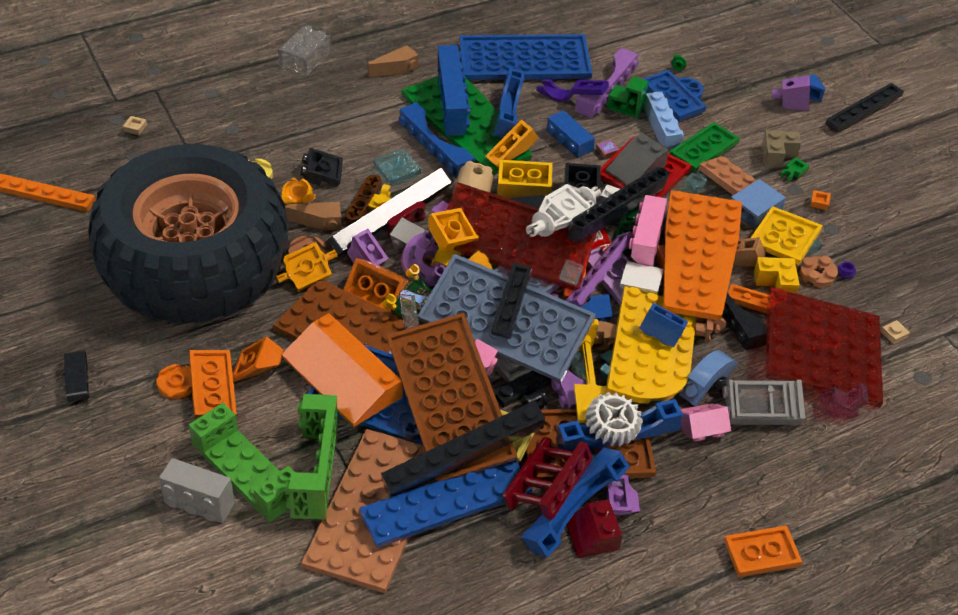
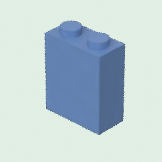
(757, 202)

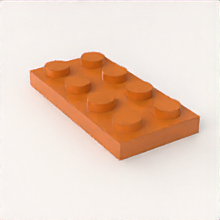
(211, 380)

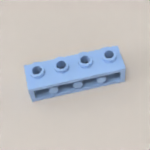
(662, 120)

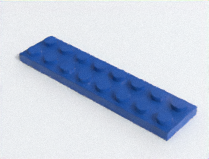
(437, 503)

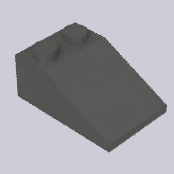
(637, 159)

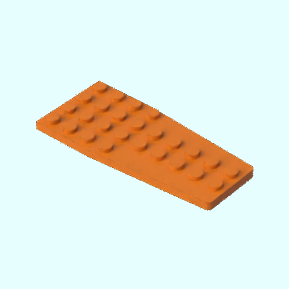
(699, 253)

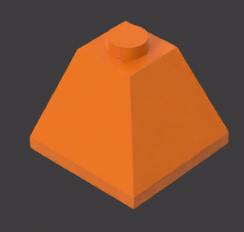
(257, 359)

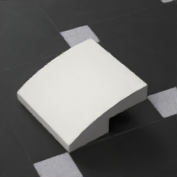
(642, 276)

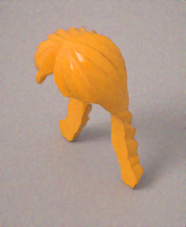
(297, 192)

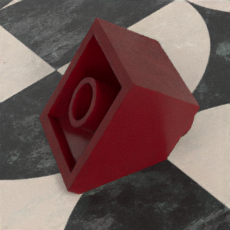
(594, 529)

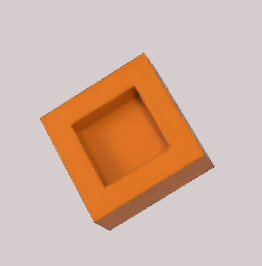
(820, 200)

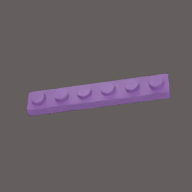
(599, 269)

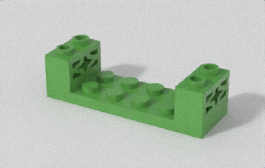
(236, 457)
(310, 491)

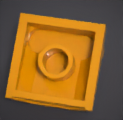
(451, 229)

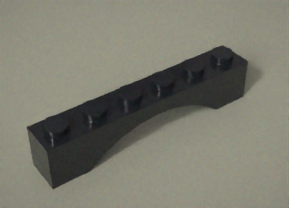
(748, 328)

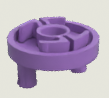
(423, 246)

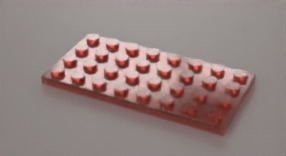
(504, 238)

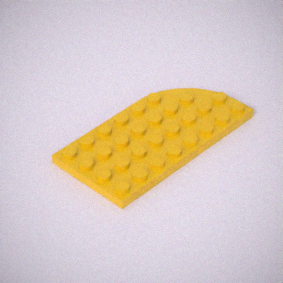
(641, 363)

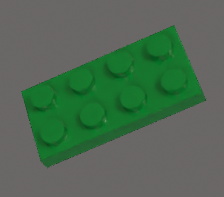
(705, 145)

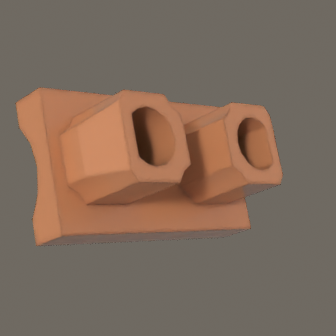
(709, 325)

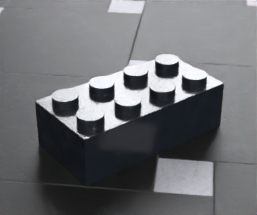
(583, 175)

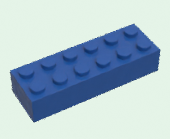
(453, 90)

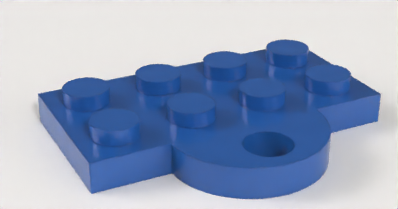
(678, 91)

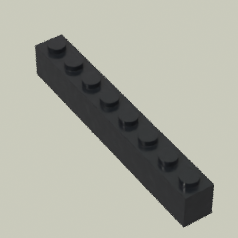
(463, 450)

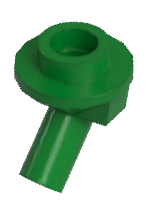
(678, 62)

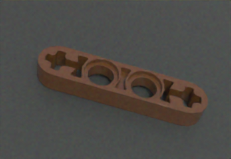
(374, 180)

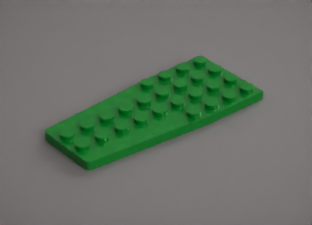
(482, 118)

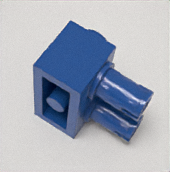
(663, 325)

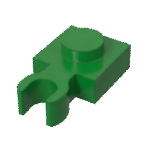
(795, 168)

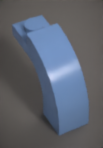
(705, 374)

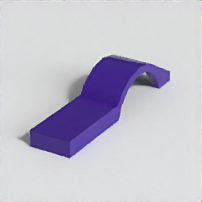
(581, 87)

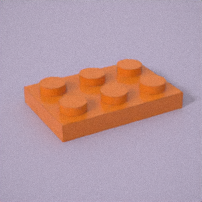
(762, 551)

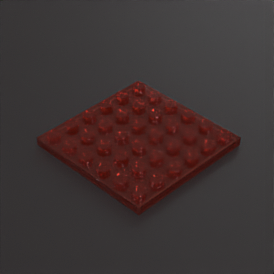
(823, 345)

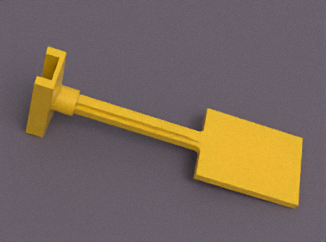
(586, 393)

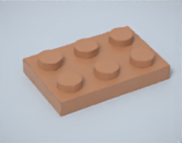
(726, 174)

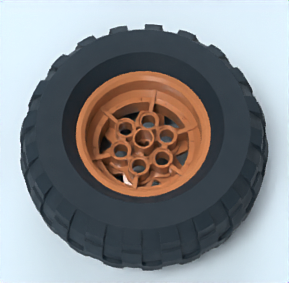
(188, 232)

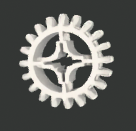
(619, 429)

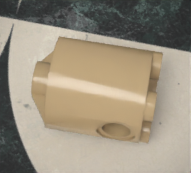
(475, 176)

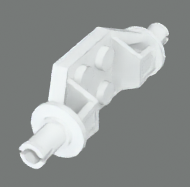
(560, 208)

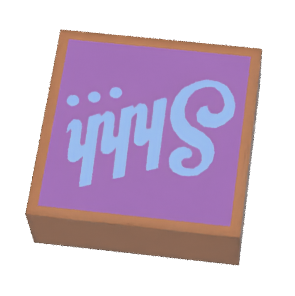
(607, 148)

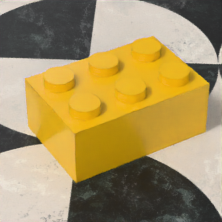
(524, 178)

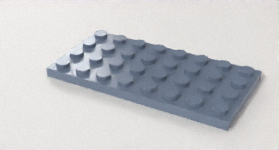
(546, 328)

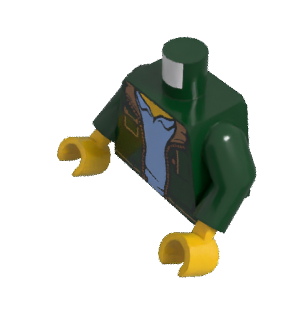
(417, 287)

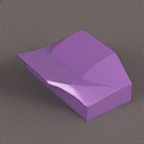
(366, 247)
(622, 496)

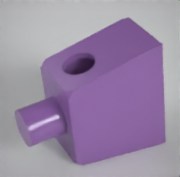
(794, 93)

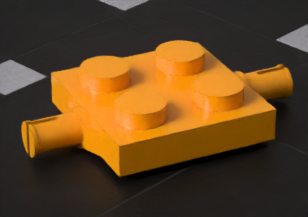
(307, 266)

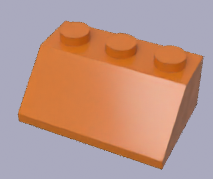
(374, 282)

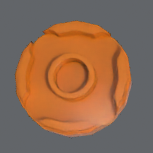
(174, 381)

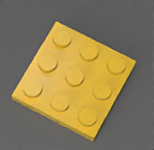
(787, 234)

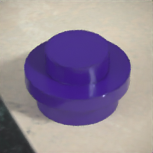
(846, 270)

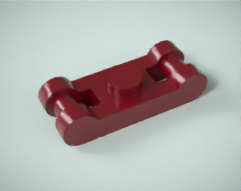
(412, 213)

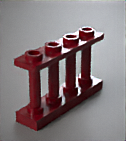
(558, 489)

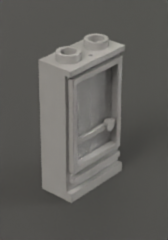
(764, 402)

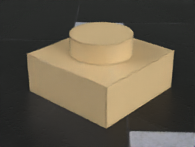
(134, 125)
(895, 332)

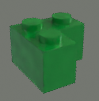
(629, 99)

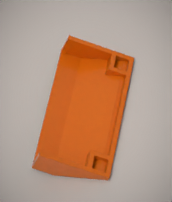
(342, 366)

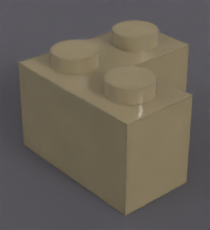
(778, 146)

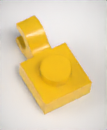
(379, 200)

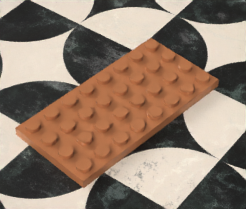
(342, 542)

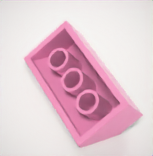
(648, 230)

